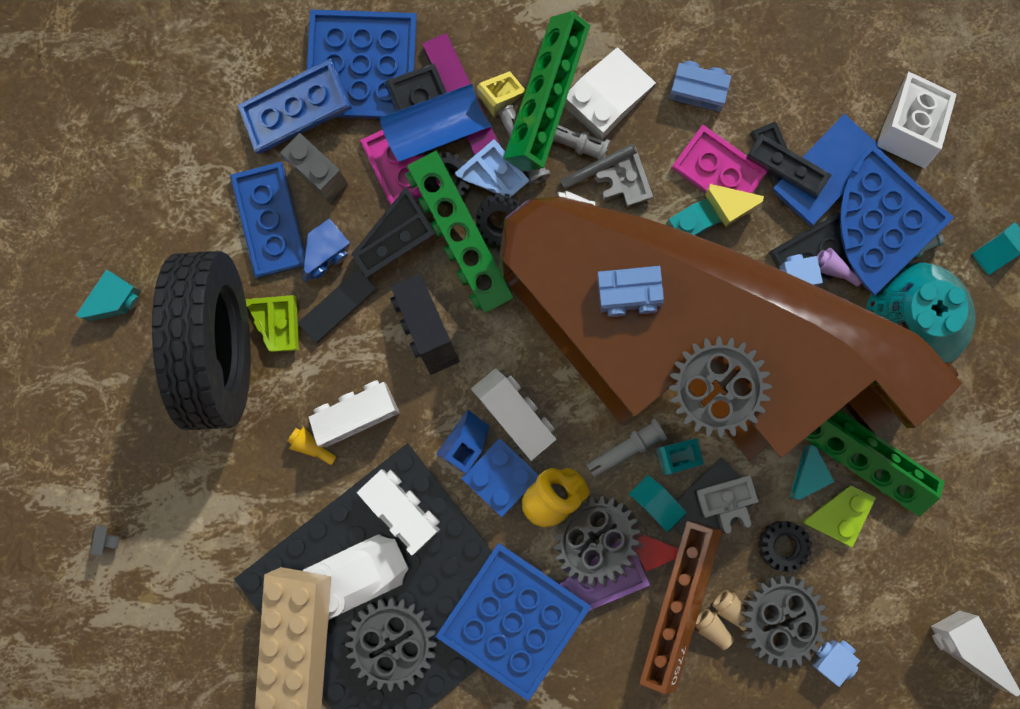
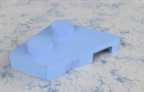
(492, 172)

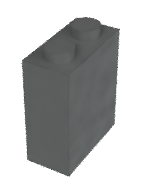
(314, 168)

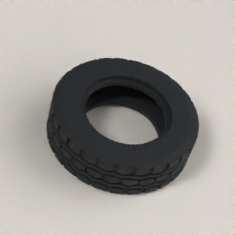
(201, 340)

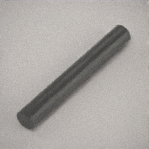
(598, 166)

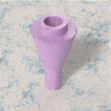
(834, 266)

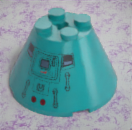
(929, 304)

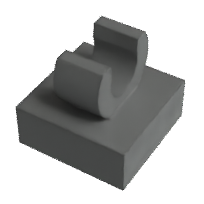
(101, 539)

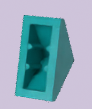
(999, 249)
(679, 456)
(810, 475)
(658, 503)

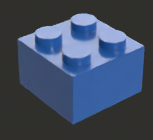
(500, 477)

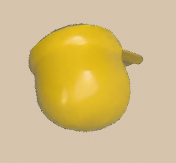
(542, 503)

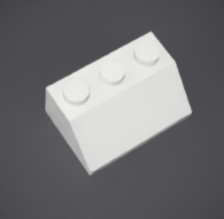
(352, 414)

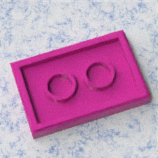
(715, 161)
(387, 168)

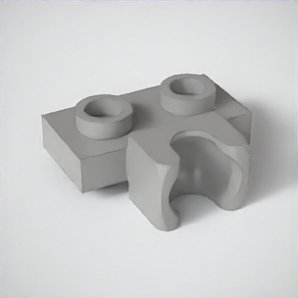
(626, 179)
(728, 501)

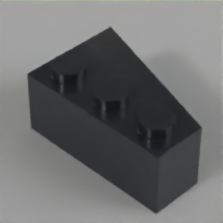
(393, 235)
(424, 324)

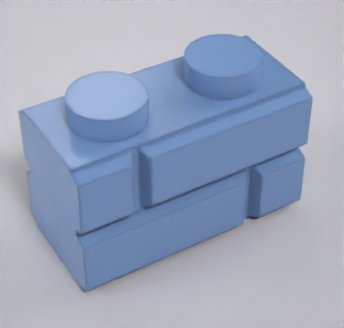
(700, 86)
(630, 290)

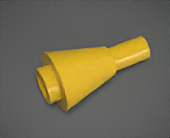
(305, 443)

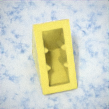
(499, 92)
(731, 203)

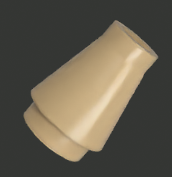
(728, 607)
(712, 628)

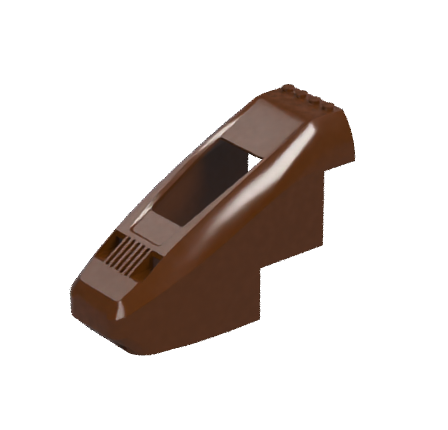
(812, 341)

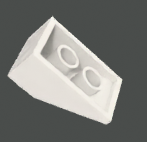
(608, 93)
(917, 121)
(968, 641)

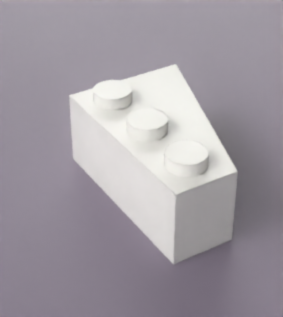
(515, 413)
(399, 510)

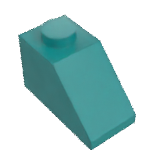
(695, 218)
(109, 298)

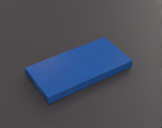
(294, 106)
(835, 153)
(268, 219)

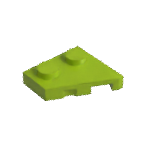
(276, 321)
(843, 515)

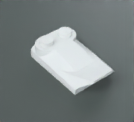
(362, 573)

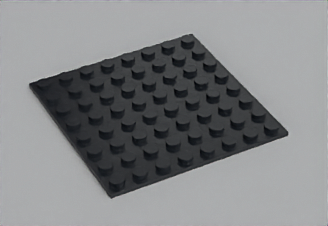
(434, 582)

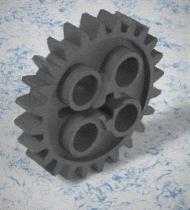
(741, 406)
(611, 560)
(790, 645)
(403, 665)

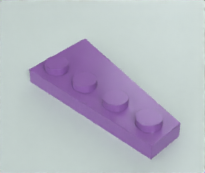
(601, 595)

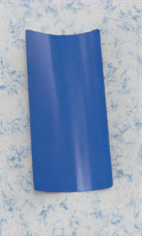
(433, 122)

